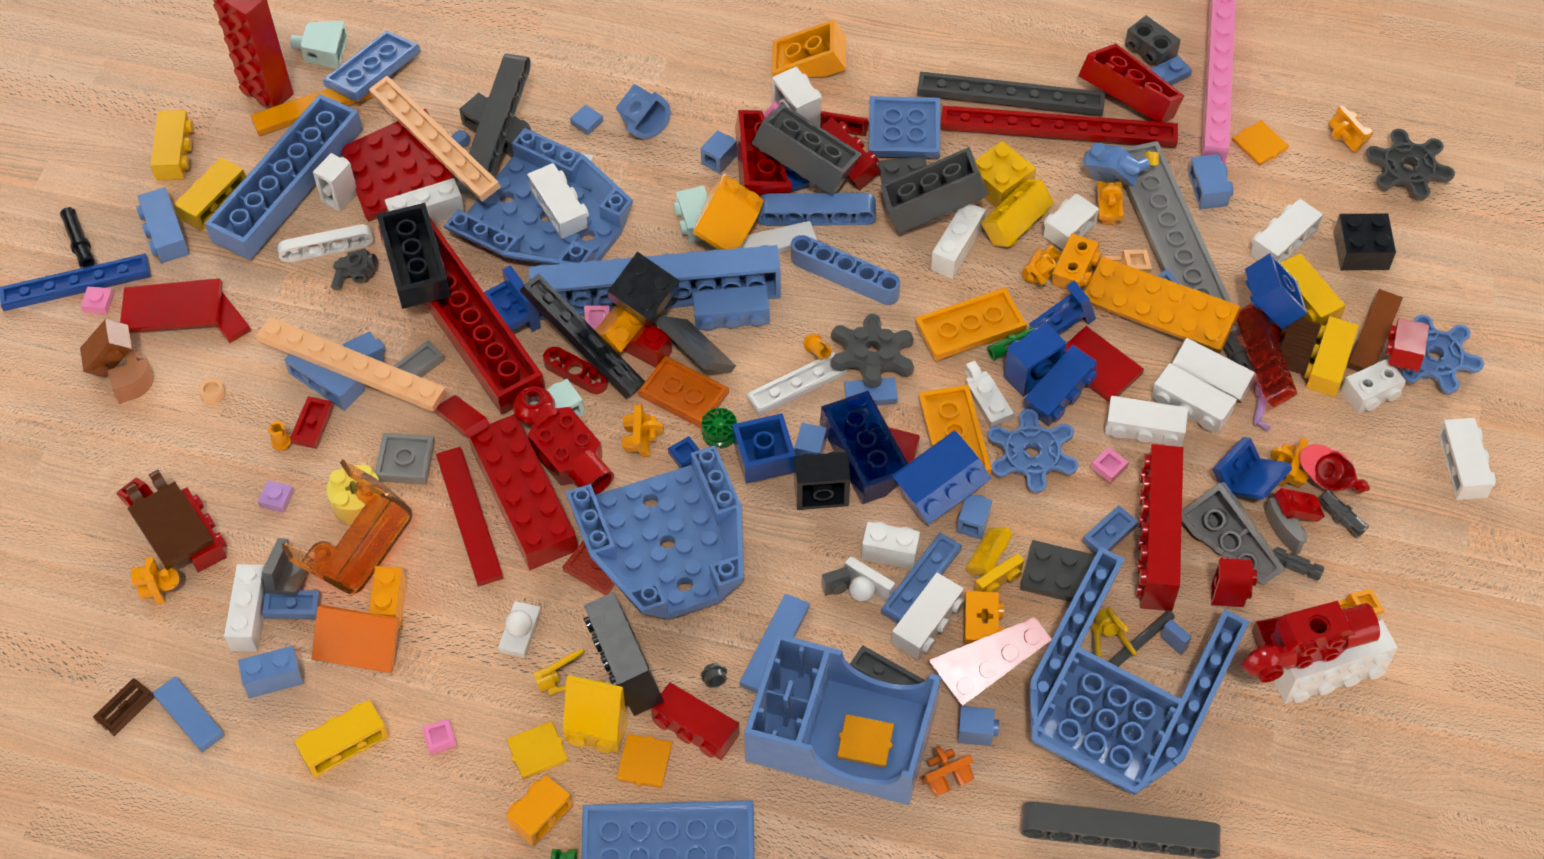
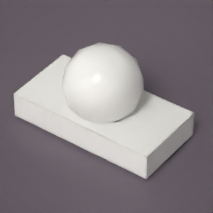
(867, 582)
(519, 629)

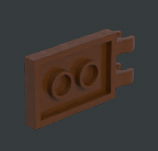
(168, 522)

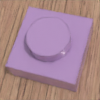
(275, 496)

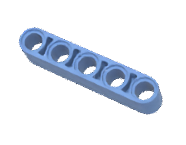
(818, 208)
(845, 269)

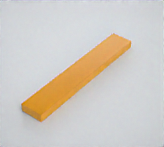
(287, 113)

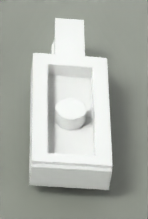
(987, 396)

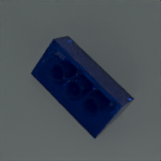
(872, 452)

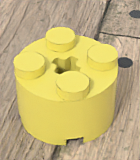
(342, 494)

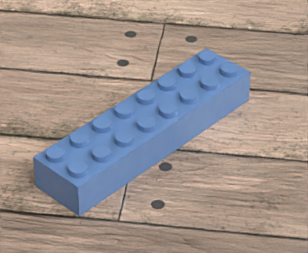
(282, 177)

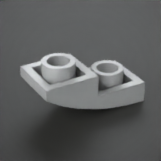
(1286, 529)

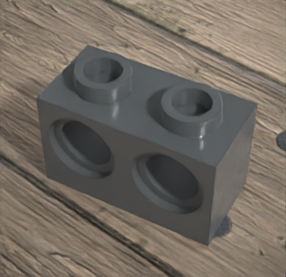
(1152, 41)

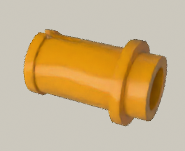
(814, 344)
(279, 438)

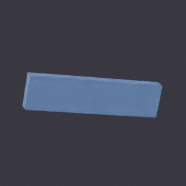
(934, 560)
(784, 622)

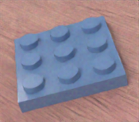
(904, 126)

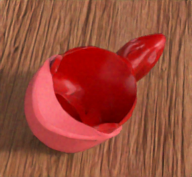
(1331, 469)

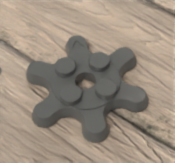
(1418, 155)
(872, 363)

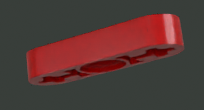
(570, 360)

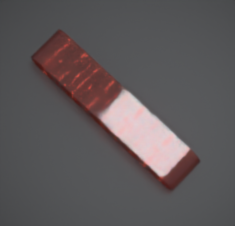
(1266, 356)

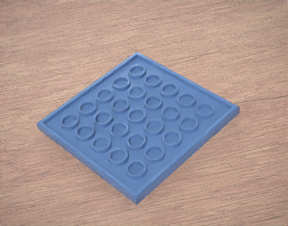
(669, 830)

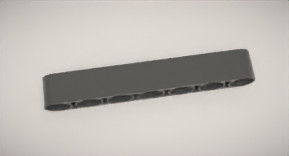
(499, 113)
(1121, 830)

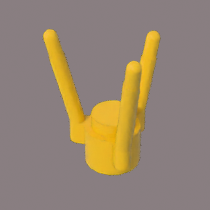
(1109, 624)
(547, 677)

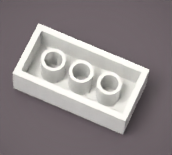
(1348, 669)

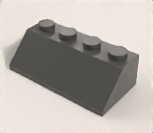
(806, 148)

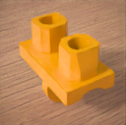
(1346, 127)
(1110, 202)
(1041, 265)
(644, 429)
(1292, 455)
(152, 581)

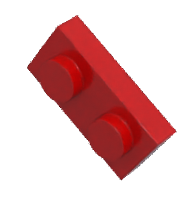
(311, 422)
(1299, 505)

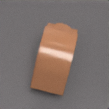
(133, 378)

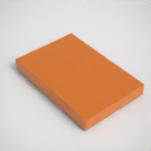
(682, 391)
(355, 638)

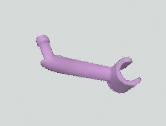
(1260, 408)

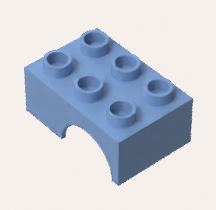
(805, 708)

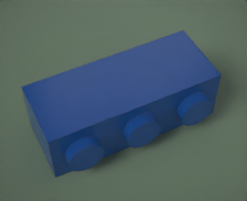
(1061, 385)

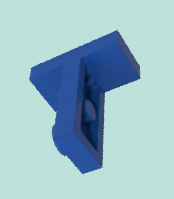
(1067, 311)

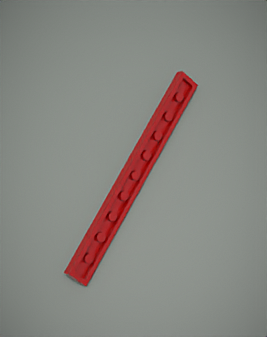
(1058, 126)

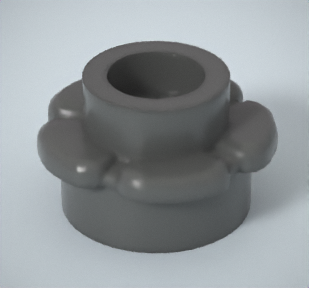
(714, 675)

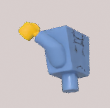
(1116, 164)

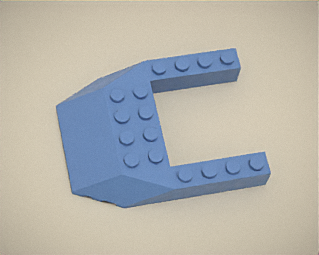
(1109, 716)

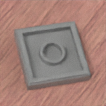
(405, 458)

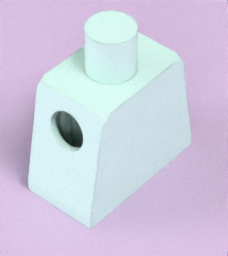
(322, 43)

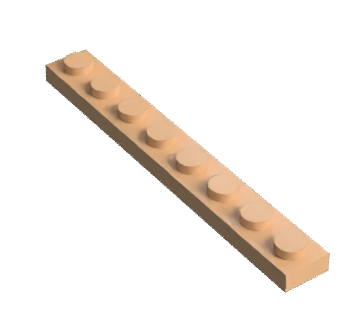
(435, 138)
(351, 364)

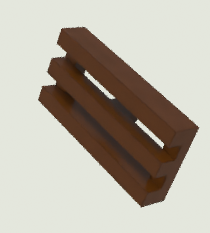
(126, 710)

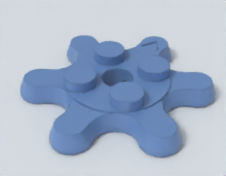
(1453, 356)
(1027, 436)

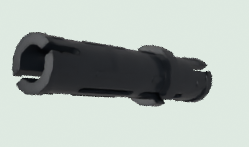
(79, 244)

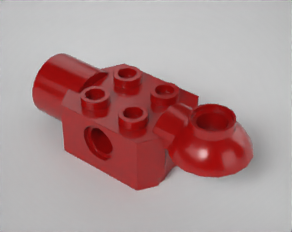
(562, 441)
(1312, 636)

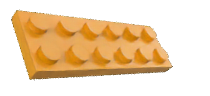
(1161, 304)

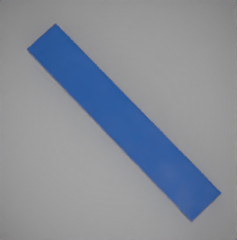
(74, 282)

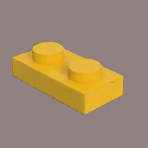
(989, 550)
(1007, 571)

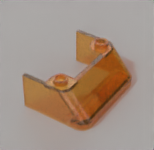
(364, 543)

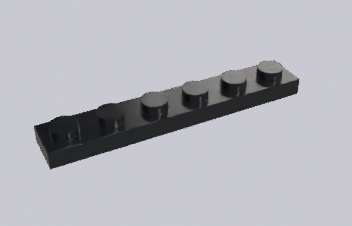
(582, 335)

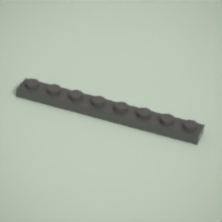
(1011, 93)

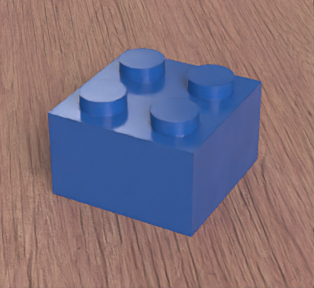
(1275, 291)
(1033, 358)
(763, 448)

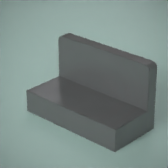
(280, 574)

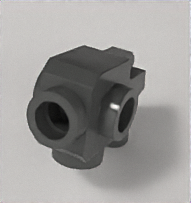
(357, 264)

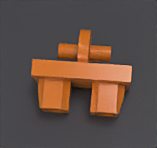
(960, 769)

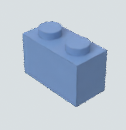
(1210, 181)
(270, 672)

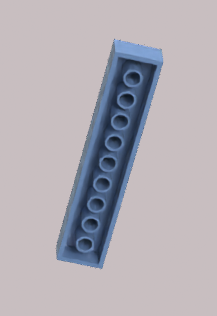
(716, 269)

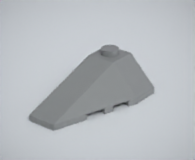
(1228, 529)

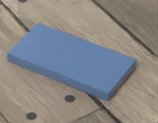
(371, 65)

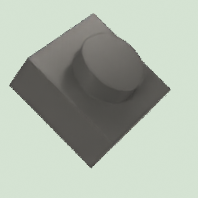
(836, 581)

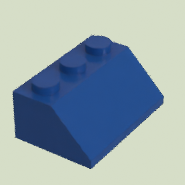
(941, 477)

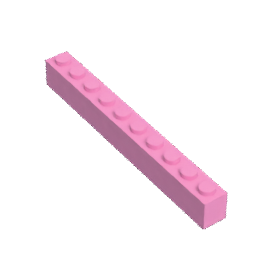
(1218, 78)

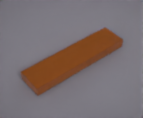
(1375, 330)

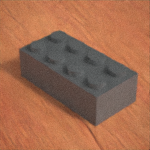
(934, 190)

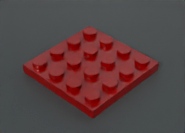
(391, 165)

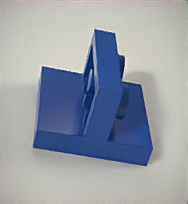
(512, 304)

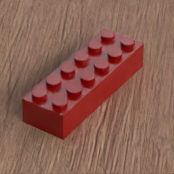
(255, 50)
(523, 492)
(1160, 528)

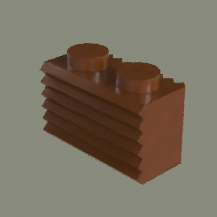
(1299, 344)

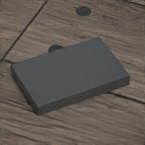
(695, 344)

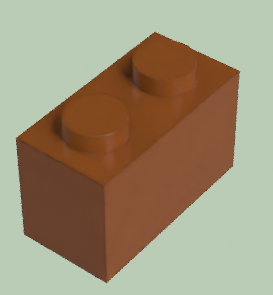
(105, 348)

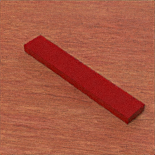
(469, 516)

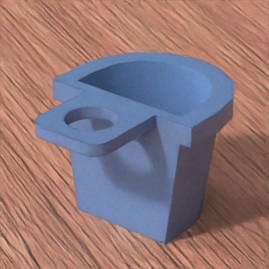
(644, 112)

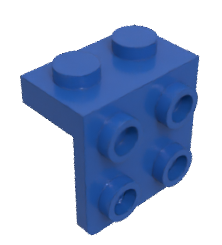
(1248, 473)

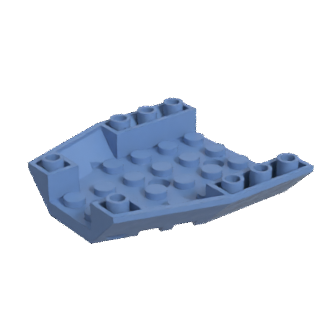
(517, 226)
(693, 510)

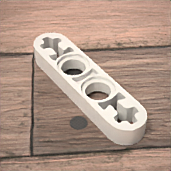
(359, 236)

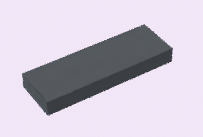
(882, 669)

